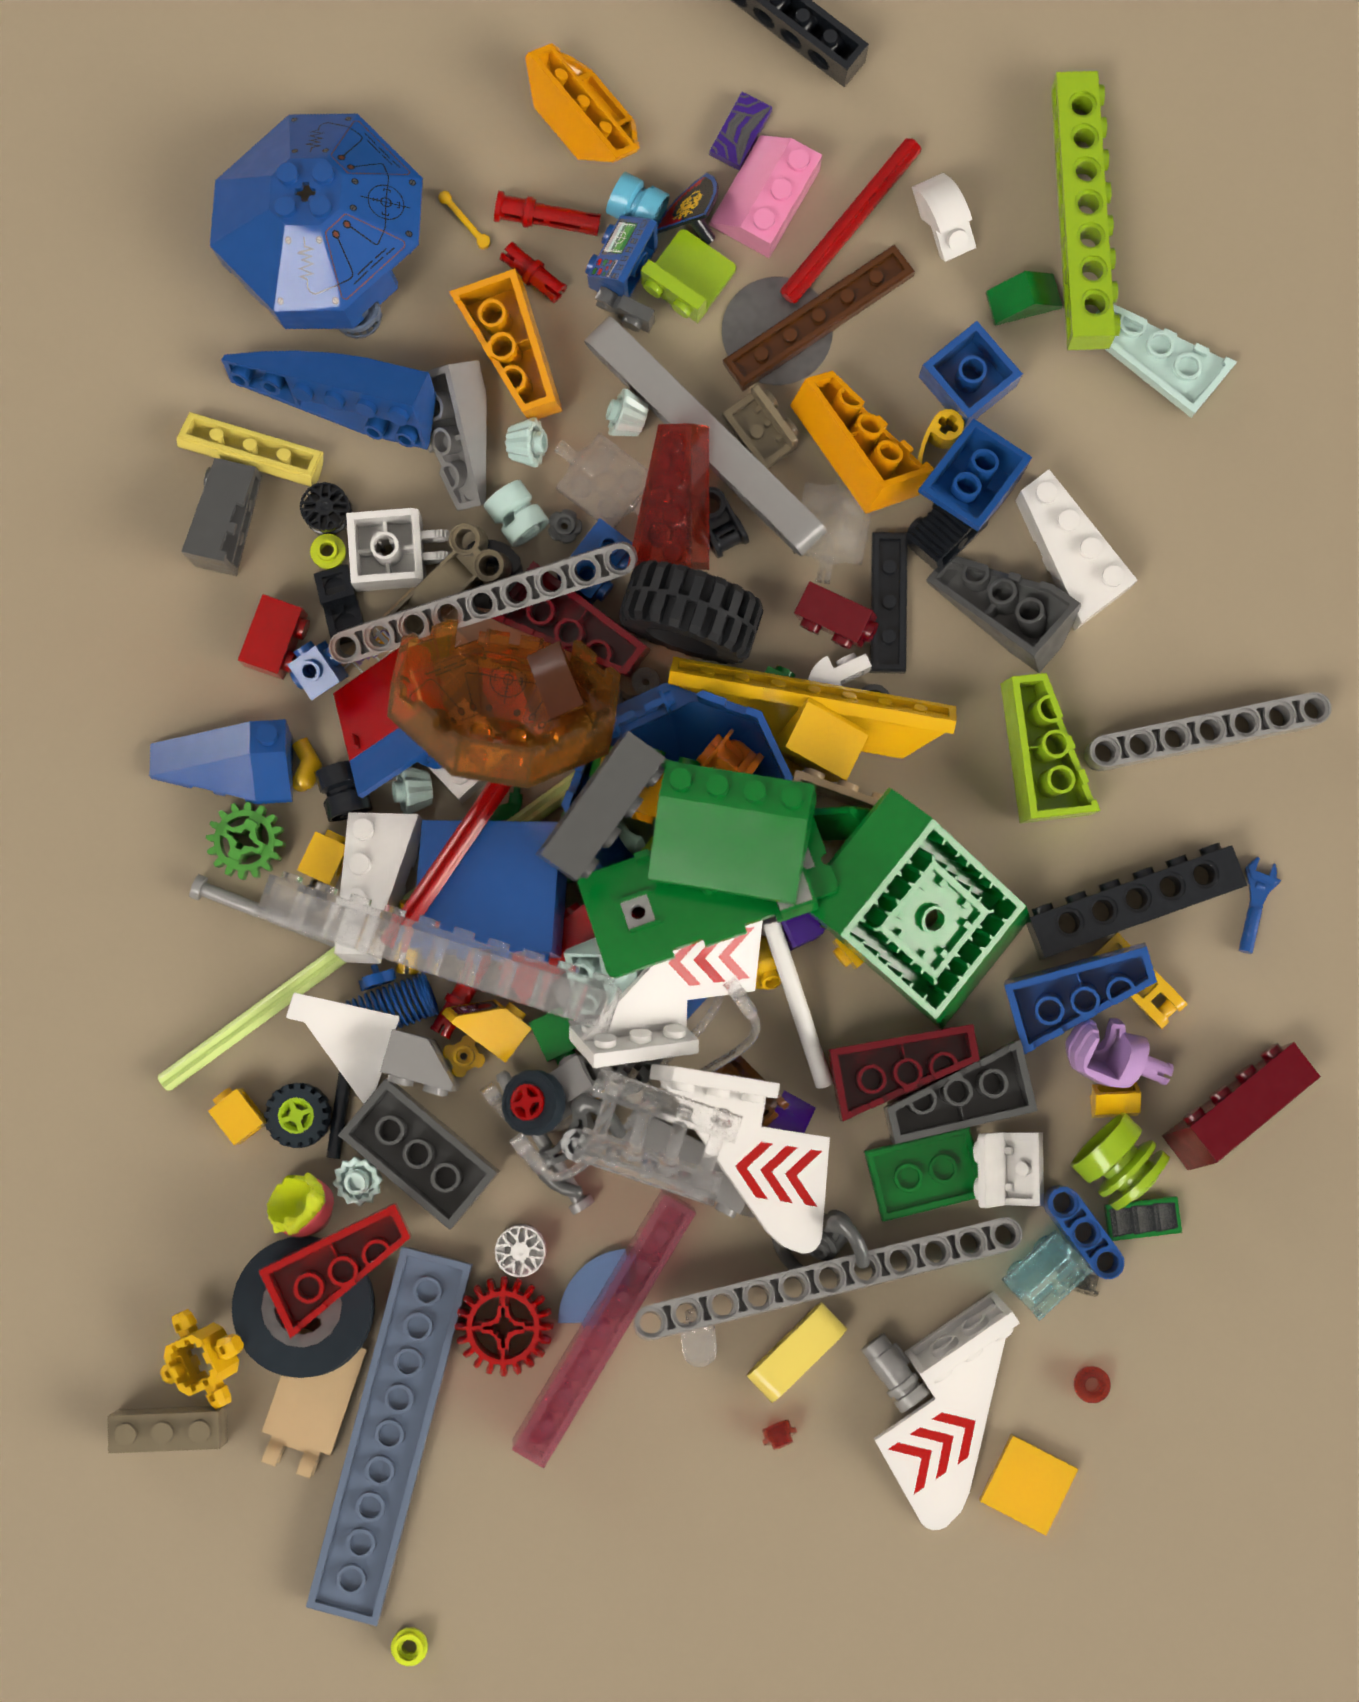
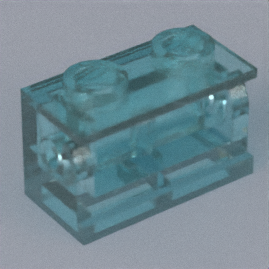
(1046, 1274)

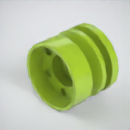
(1126, 1168)

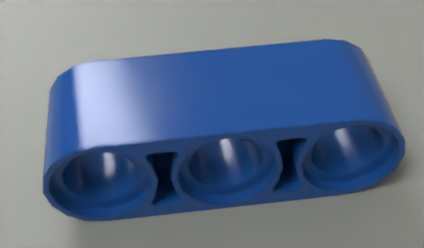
(1097, 1242)

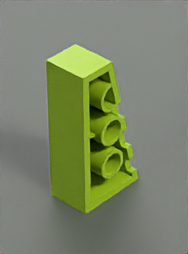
(1042, 753)

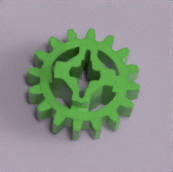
(238, 853)

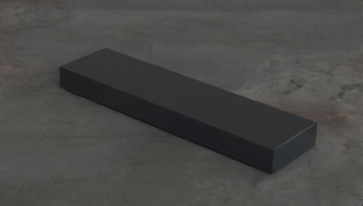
(889, 602)

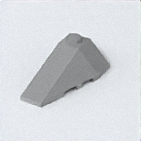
(460, 431)

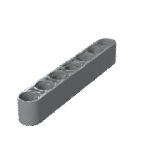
(1224, 731)

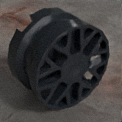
(325, 508)

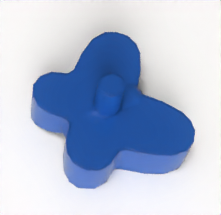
(377, 978)

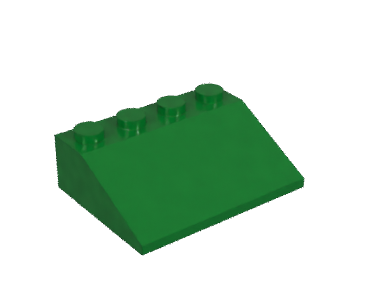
(731, 832)

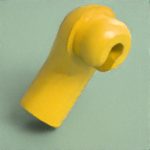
(309, 764)

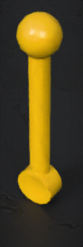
(483, 240)

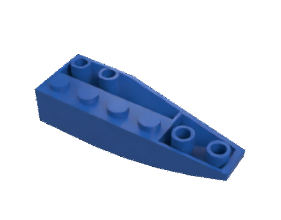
(344, 389)

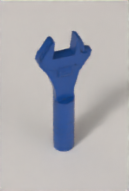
(1259, 888)

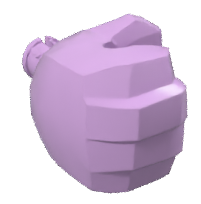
(1116, 1059)

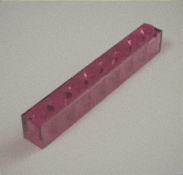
(602, 1328)

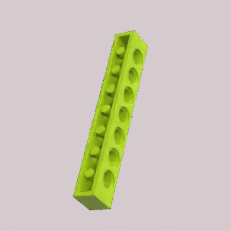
(1083, 92)

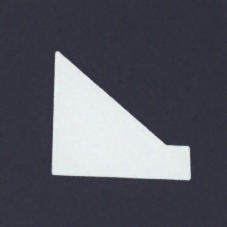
(350, 1036)

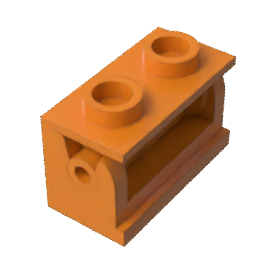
(729, 755)

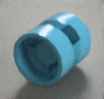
(634, 200)

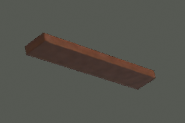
(818, 317)

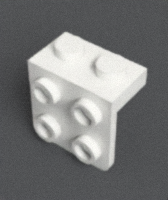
(1009, 1169)

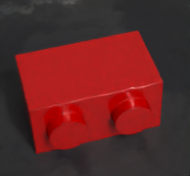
(273, 637)

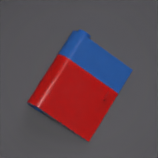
(372, 740)

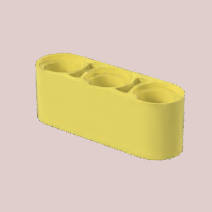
(796, 1352)

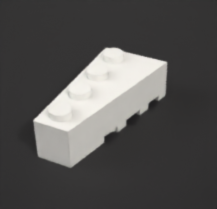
(1072, 547)
(377, 863)

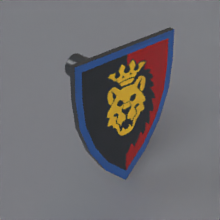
(692, 207)

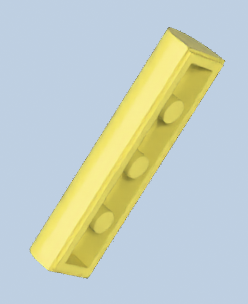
(251, 448)

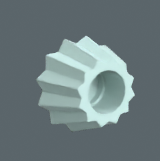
(626, 414)
(527, 442)
(412, 790)
(357, 1181)

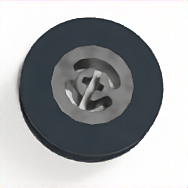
(312, 1354)

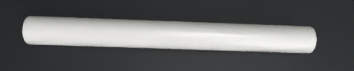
(797, 1003)

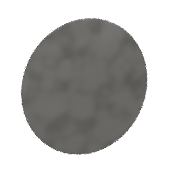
(757, 310)

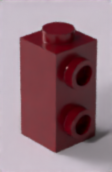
(836, 615)

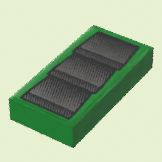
(1144, 1219)

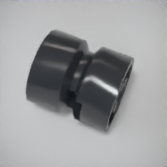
(339, 786)

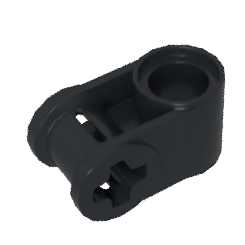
(724, 525)

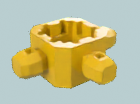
(183, 1366)

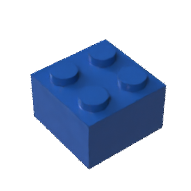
(970, 373)

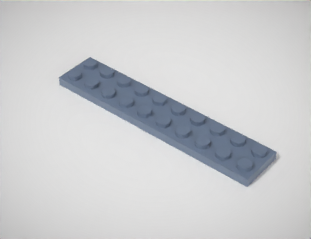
(389, 1436)

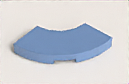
(586, 1287)

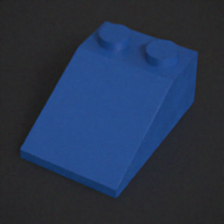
(976, 475)

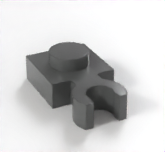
(632, 313)

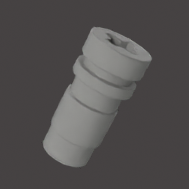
(892, 1369)

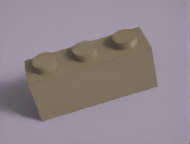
(167, 1429)

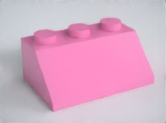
(767, 192)

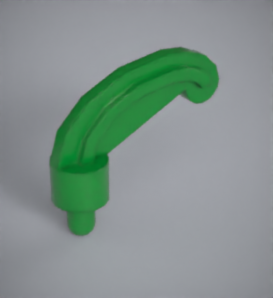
(508, 809)

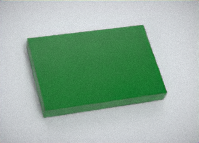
(923, 1173)

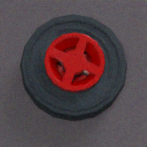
(523, 1093)

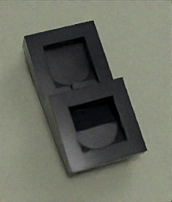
(338, 600)

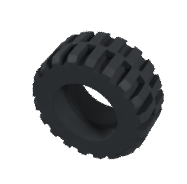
(691, 612)

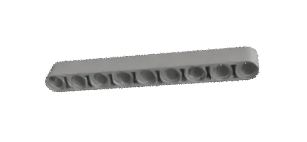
(727, 456)
(497, 590)

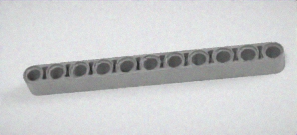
(846, 1278)

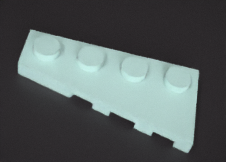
(1169, 364)

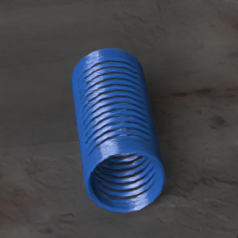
(424, 992)

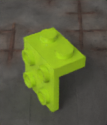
(688, 275)

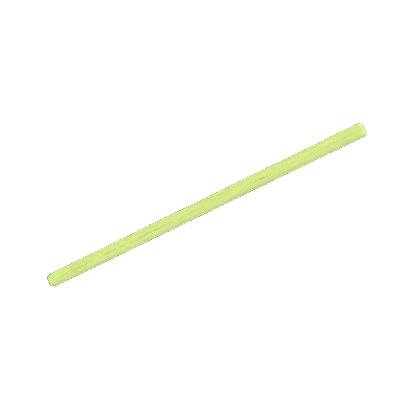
(311, 974)

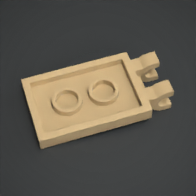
(310, 1413)

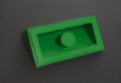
(838, 822)

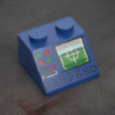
(623, 255)

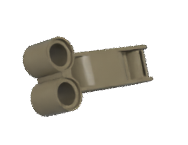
(455, 574)

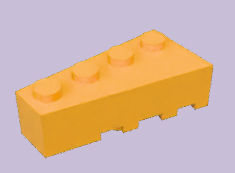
(507, 330)
(857, 444)

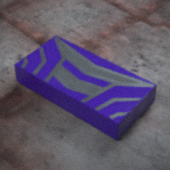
(740, 131)

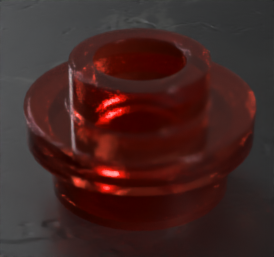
(1102, 1389)
(779, 1435)

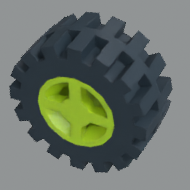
(285, 1119)

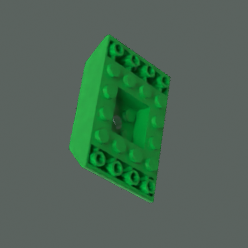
(889, 880)

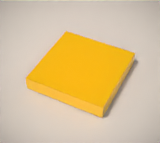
(1028, 1484)

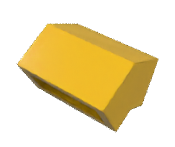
(1113, 1101)

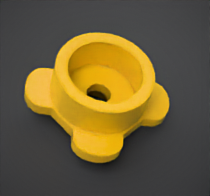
(473, 1059)

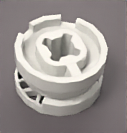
(520, 1250)

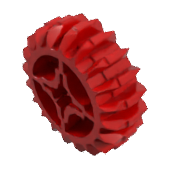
(486, 1326)

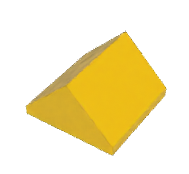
(822, 741)

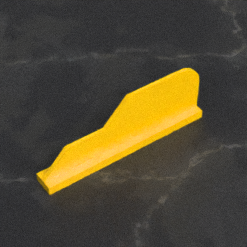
(894, 722)

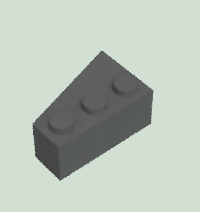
(223, 517)

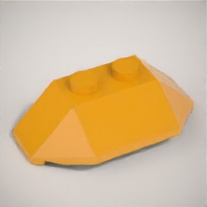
(579, 107)

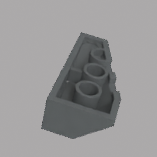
(1016, 612)

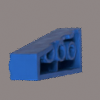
(1068, 994)

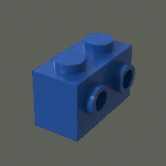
(599, 536)

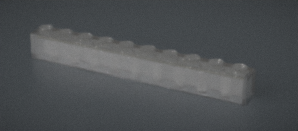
(440, 952)

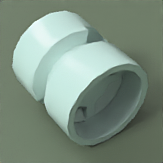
(513, 509)

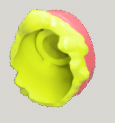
(300, 1205)

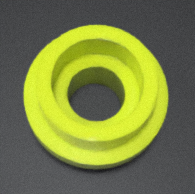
(333, 560)
(403, 1656)

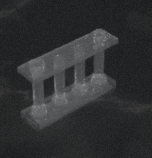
(647, 1165)

